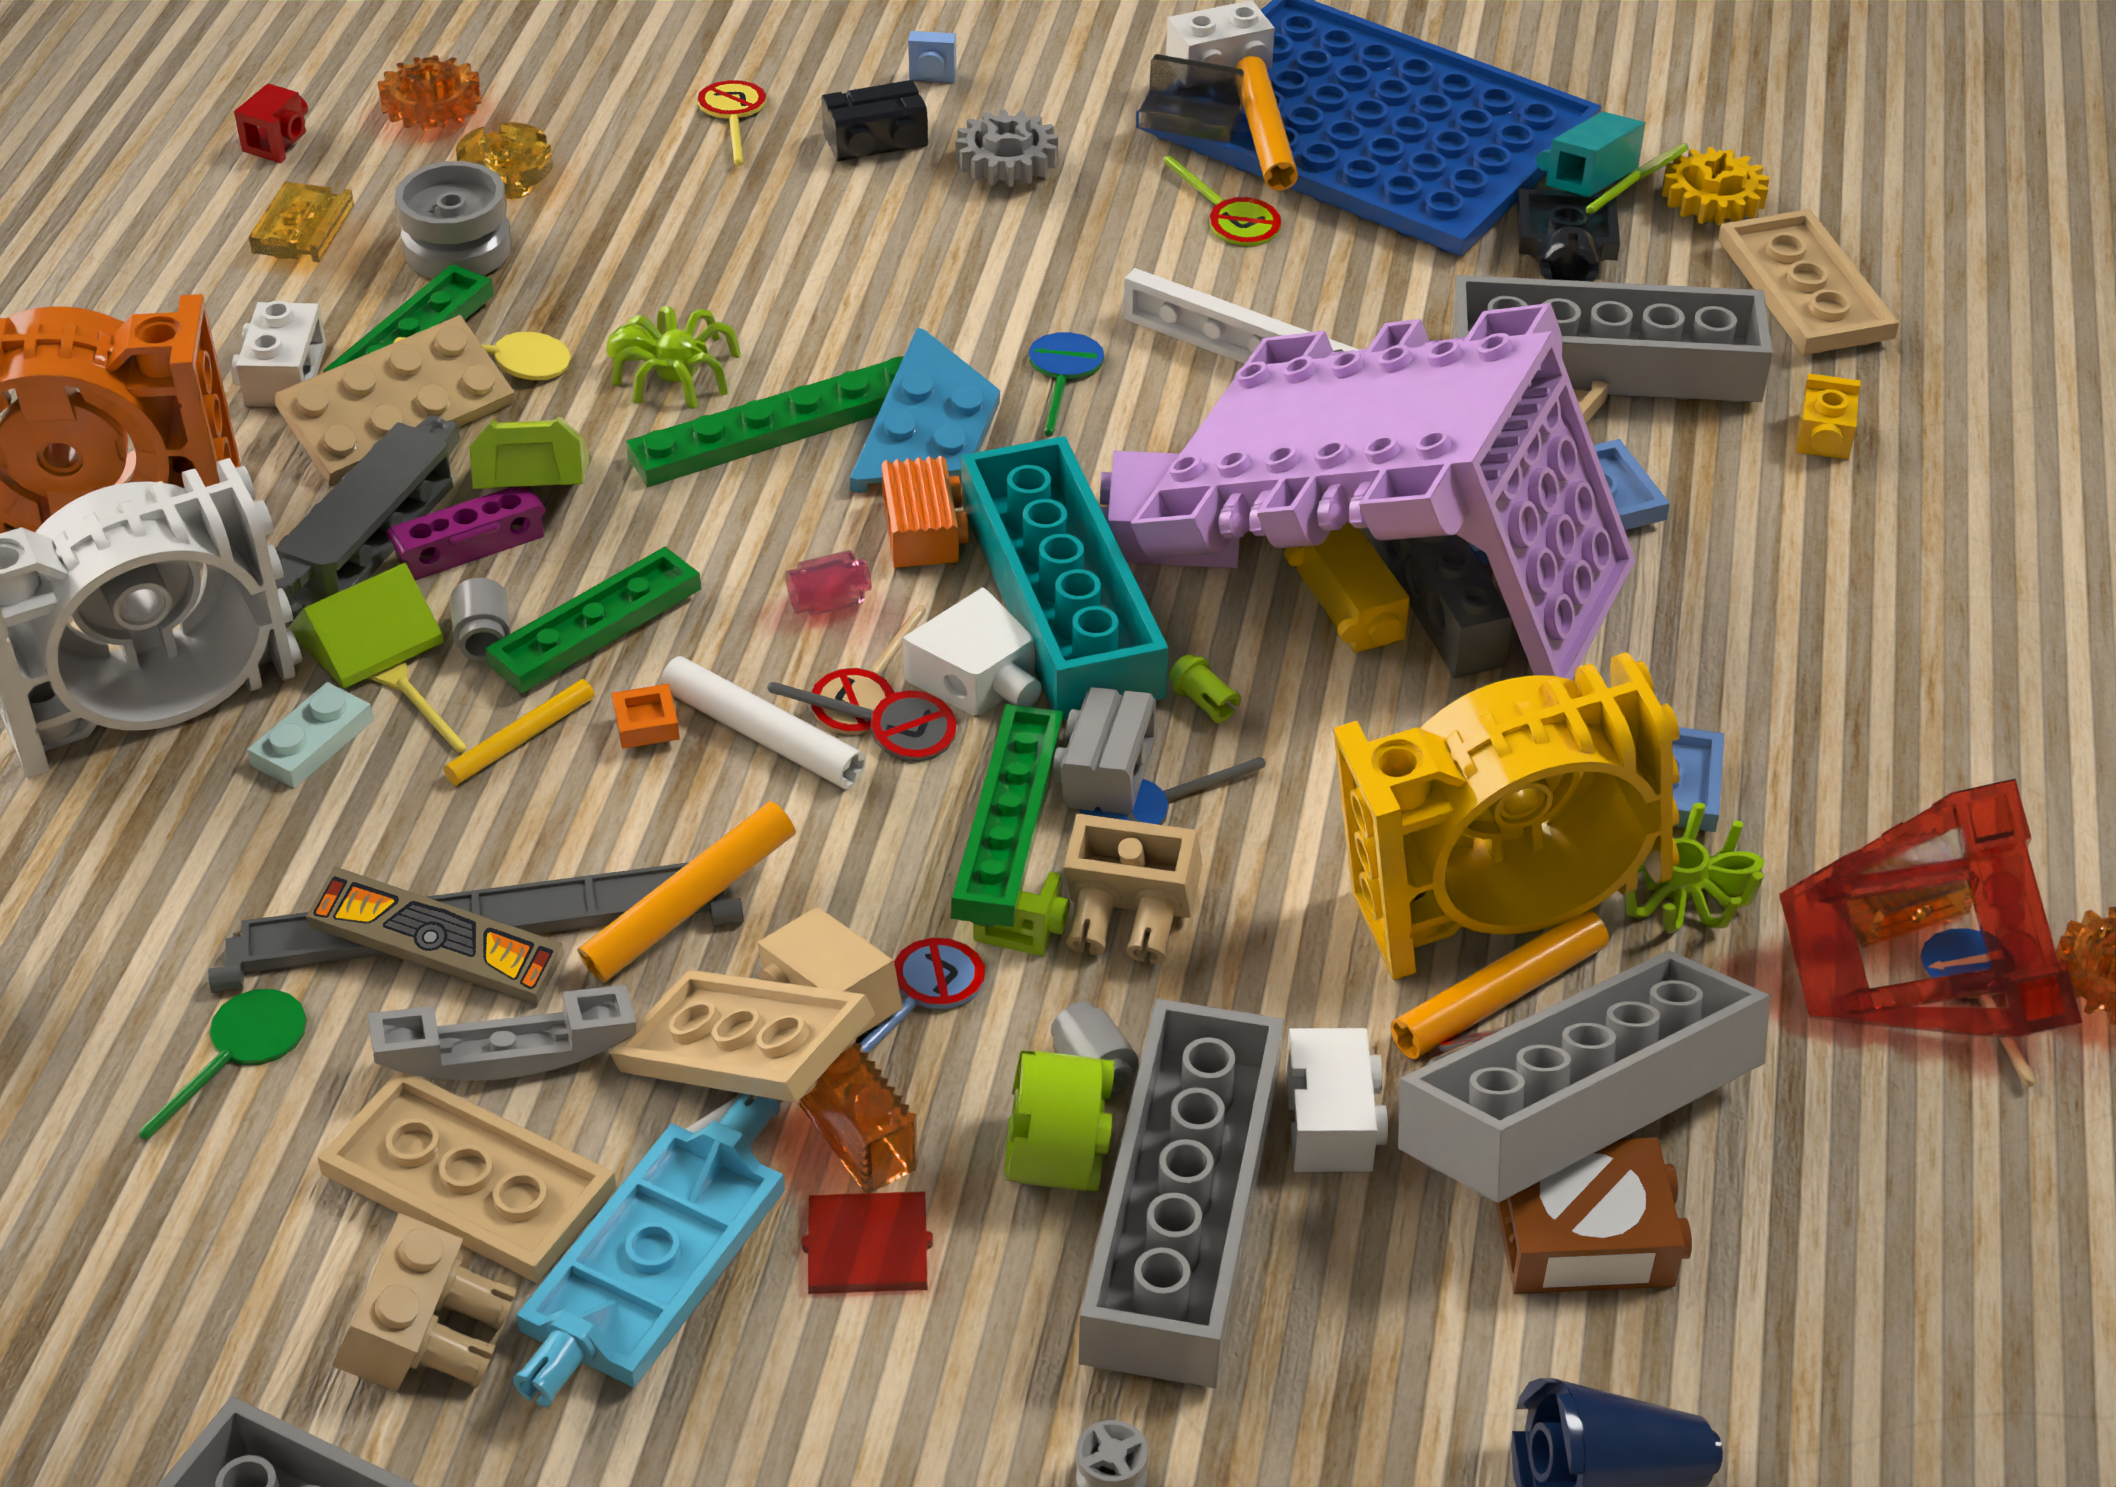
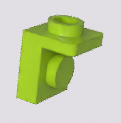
(1035, 920)

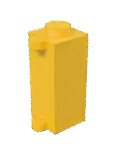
(1354, 588)

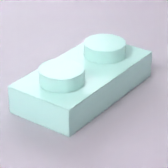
(310, 735)

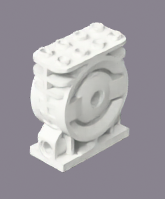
(128, 578)

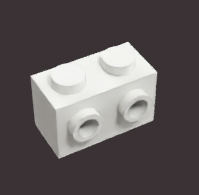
(1221, 35)
(278, 350)

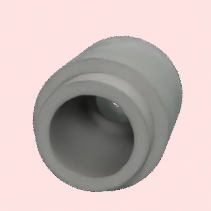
(478, 616)
(1092, 1033)

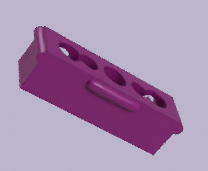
(468, 531)

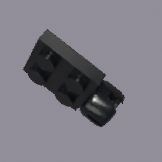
(1564, 235)

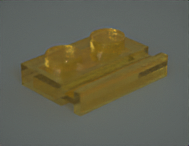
(301, 221)

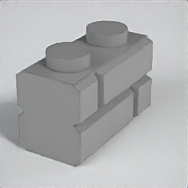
(1106, 750)

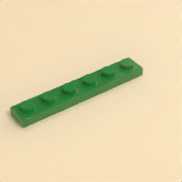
(761, 424)
(1007, 817)

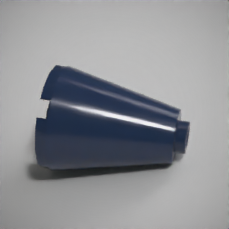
(1609, 1441)

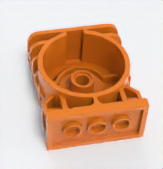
(135, 377)

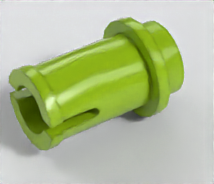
(1194, 678)

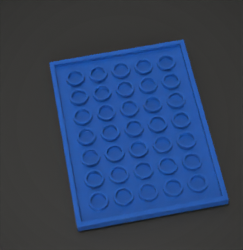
(1399, 125)

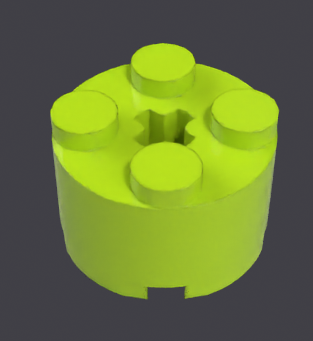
(1059, 1120)

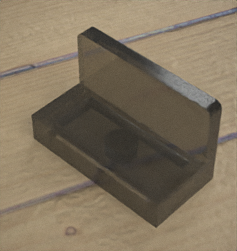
(1193, 98)

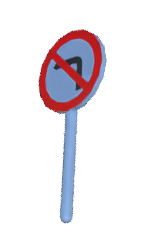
(932, 975)

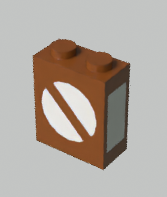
(1598, 1224)

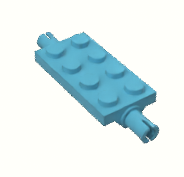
(651, 1253)

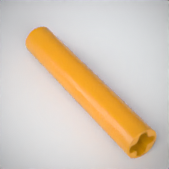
(1267, 126)
(686, 891)
(1498, 984)

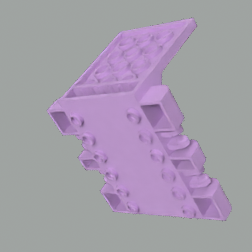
(1414, 445)

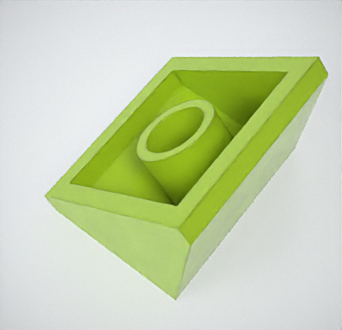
(368, 626)

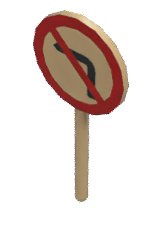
(860, 686)

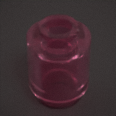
(828, 583)

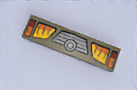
(435, 935)

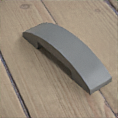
(502, 1047)

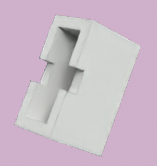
(1332, 1093)

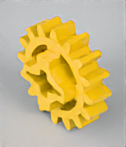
(1715, 186)

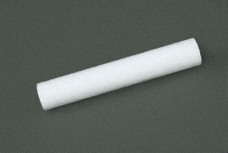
(764, 722)

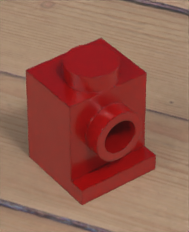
(279, 118)

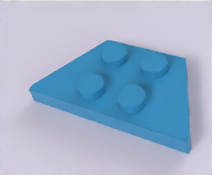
(930, 410)

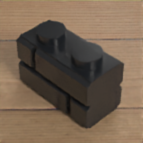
(874, 120)

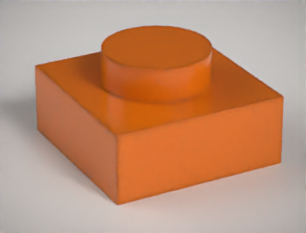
(645, 716)

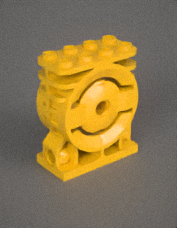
(1549, 778)

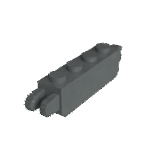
(346, 531)

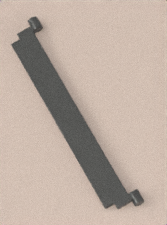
(532, 907)

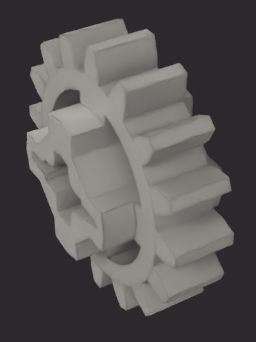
(1006, 148)

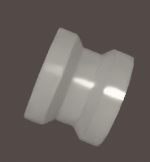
(1114, 1447)

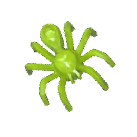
(669, 350)
(1720, 875)

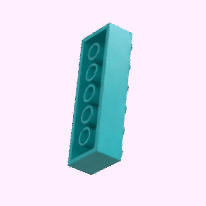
(1062, 572)

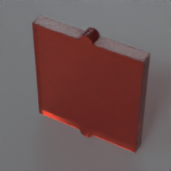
(867, 1242)

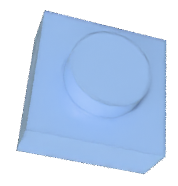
(932, 56)

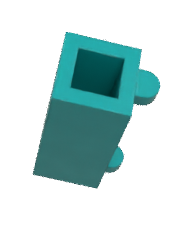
(1593, 154)

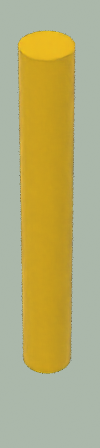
(518, 732)

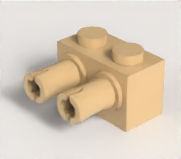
(1133, 869)
(396, 1310)

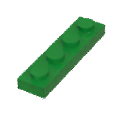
(443, 298)
(592, 619)

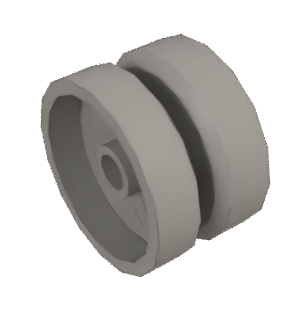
(453, 217)

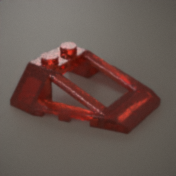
(2007, 907)

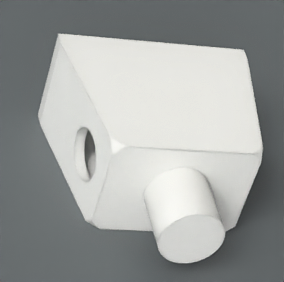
(973, 656)

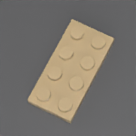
(1808, 282)
(420, 376)
(744, 1035)
(468, 1174)

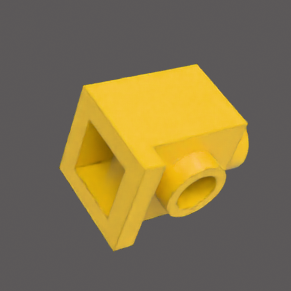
(1828, 416)

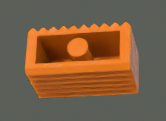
(922, 512)

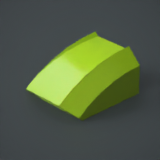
(528, 454)

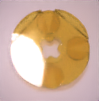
(515, 153)

